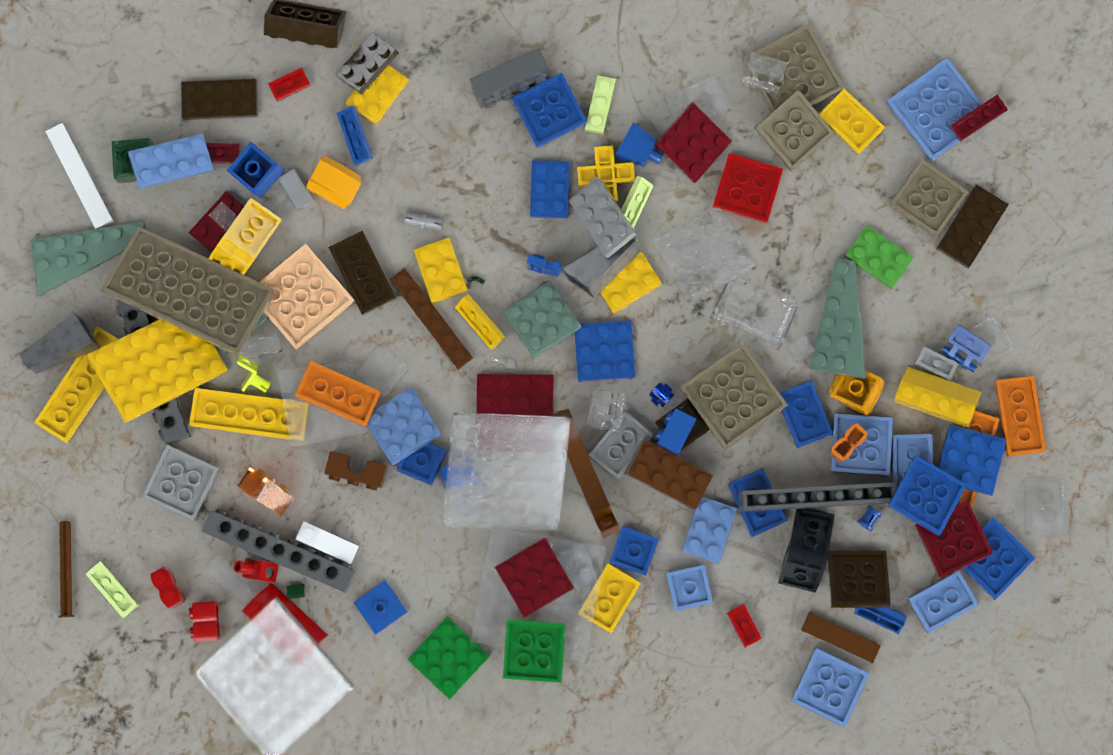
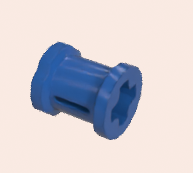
(869, 518)

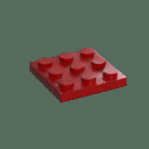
(747, 188)

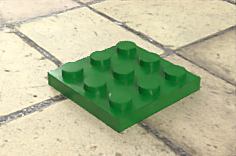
(534, 651)
(448, 657)

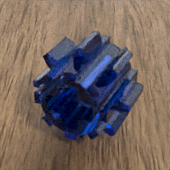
(661, 394)

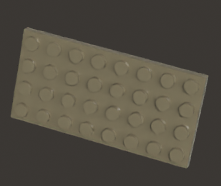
(188, 291)

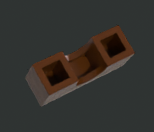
(372, 476)

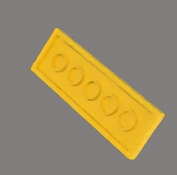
(74, 395)
(238, 413)

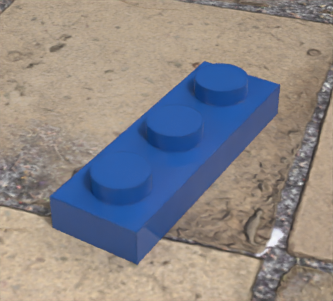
(354, 135)

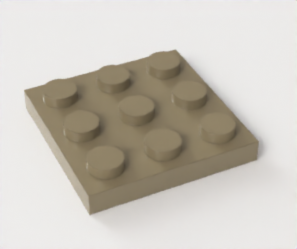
(794, 130)
(929, 198)

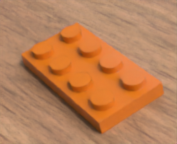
(337, 393)
(1020, 416)

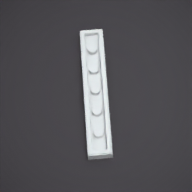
(79, 176)

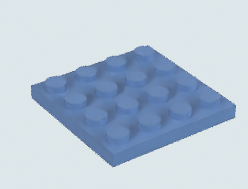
(932, 105)

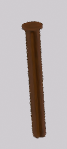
(65, 570)

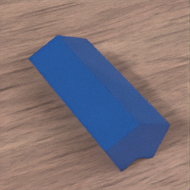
(884, 617)

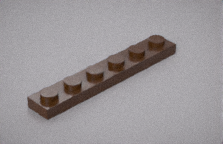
(431, 318)

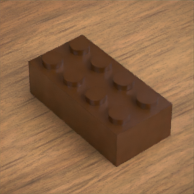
(668, 474)

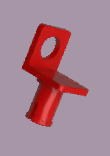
(256, 569)

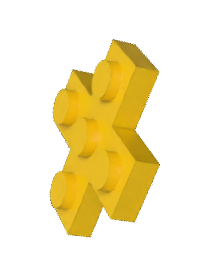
(607, 171)

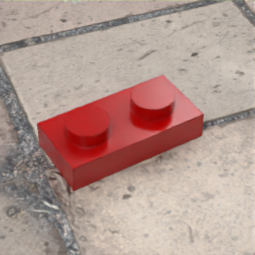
(289, 84)
(744, 625)

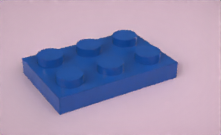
(549, 189)
(805, 415)
(756, 521)

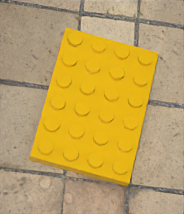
(154, 367)

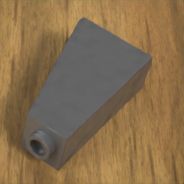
(595, 271)
(59, 345)

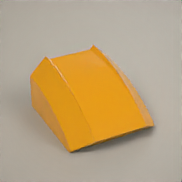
(334, 182)
(857, 392)

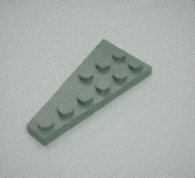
(73, 254)
(840, 331)

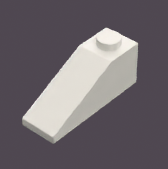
(327, 542)

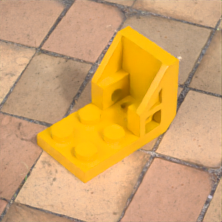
(245, 237)

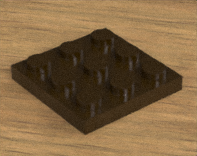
(858, 579)

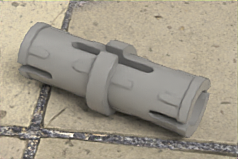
(423, 221)

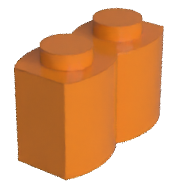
(852, 439)

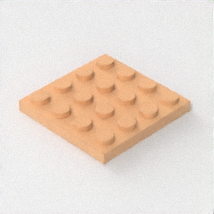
(304, 297)

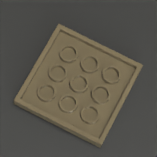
(806, 69)
(733, 396)

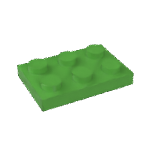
(879, 257)

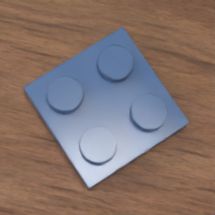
(689, 588)

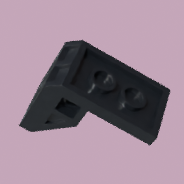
(807, 549)

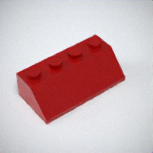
(271, 592)

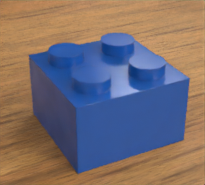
(255, 170)
(676, 432)

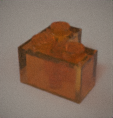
(264, 490)

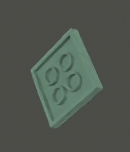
(542, 319)

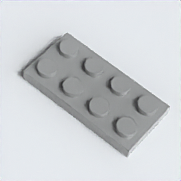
(602, 217)

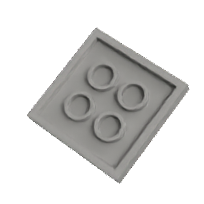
(180, 483)

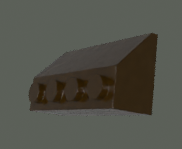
(304, 23)

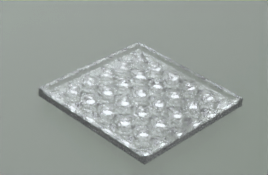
(506, 471)
(576, 608)
(274, 679)

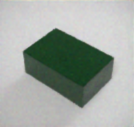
(295, 591)

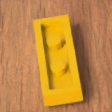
(479, 322)

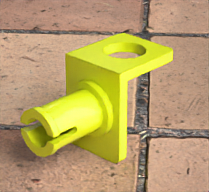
(252, 378)

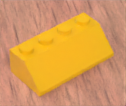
(937, 397)

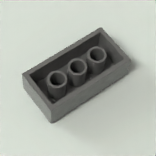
(510, 78)

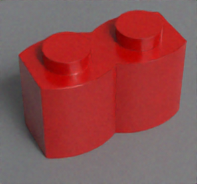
(169, 592)
(205, 621)

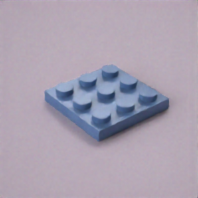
(402, 426)
(875, 451)
(830, 687)

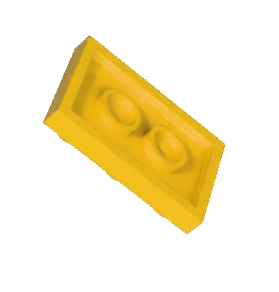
(379, 96)
(851, 121)
(440, 270)
(630, 284)
(613, 597)

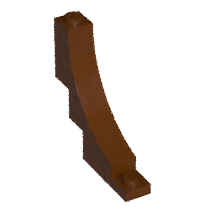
(588, 480)

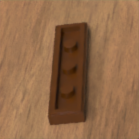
(840, 637)

